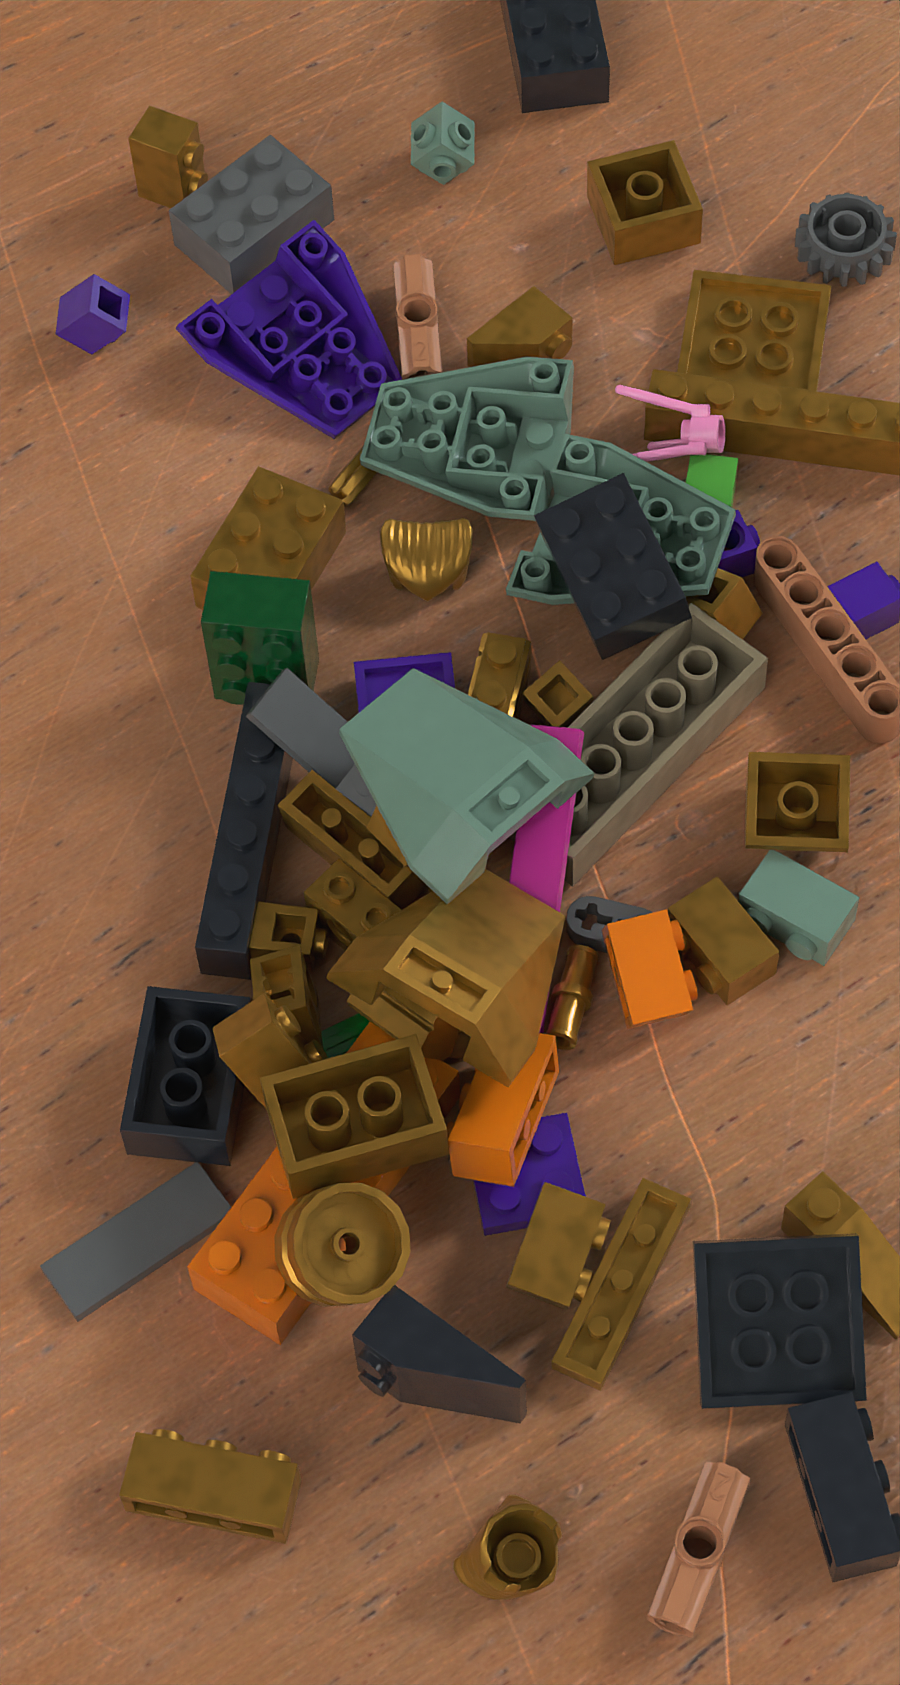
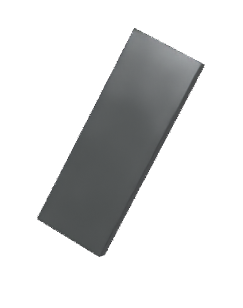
(303, 727)
(136, 1241)

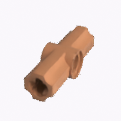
(417, 317)
(689, 1579)

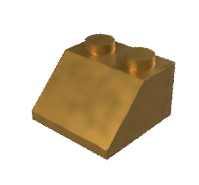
(797, 802)

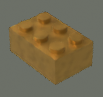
(274, 532)
(355, 1115)

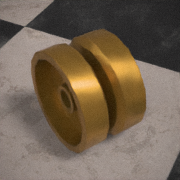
(374, 1240)

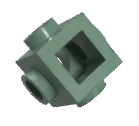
(442, 143)

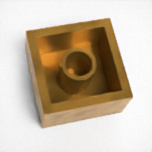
(644, 202)

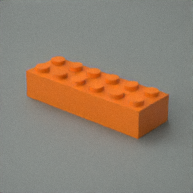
(238, 1259)

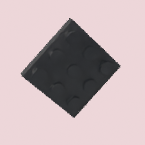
(779, 1320)

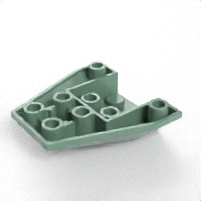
(476, 434)
(684, 520)
(454, 776)

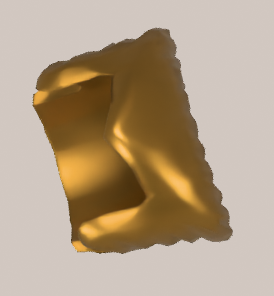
(426, 555)
(511, 1552)

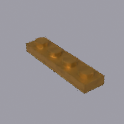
(621, 1284)

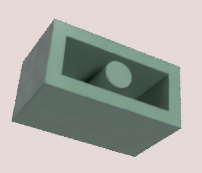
(798, 907)

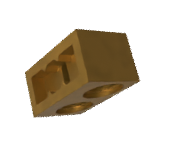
(289, 983)

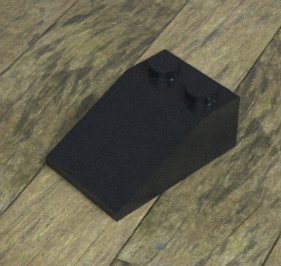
(432, 1364)

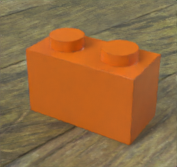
(649, 968)

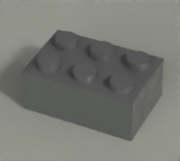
(248, 211)

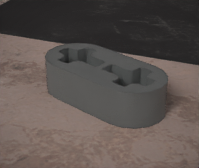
(606, 912)

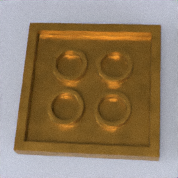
(755, 329)

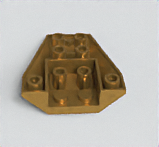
(470, 962)

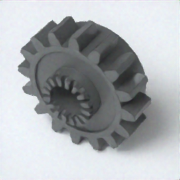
(845, 238)

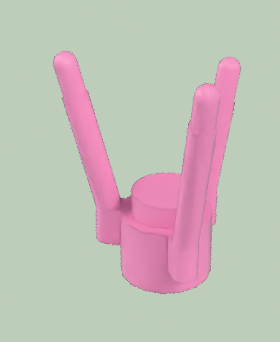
(699, 434)

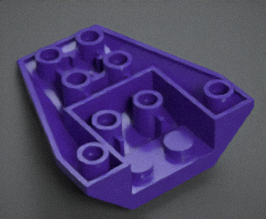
(299, 335)

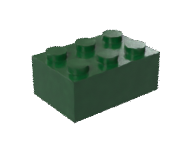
(257, 630)

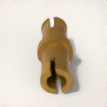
(572, 995)

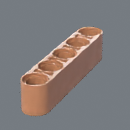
(828, 658)

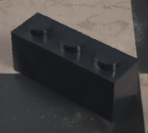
(844, 1486)

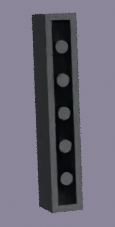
(243, 847)

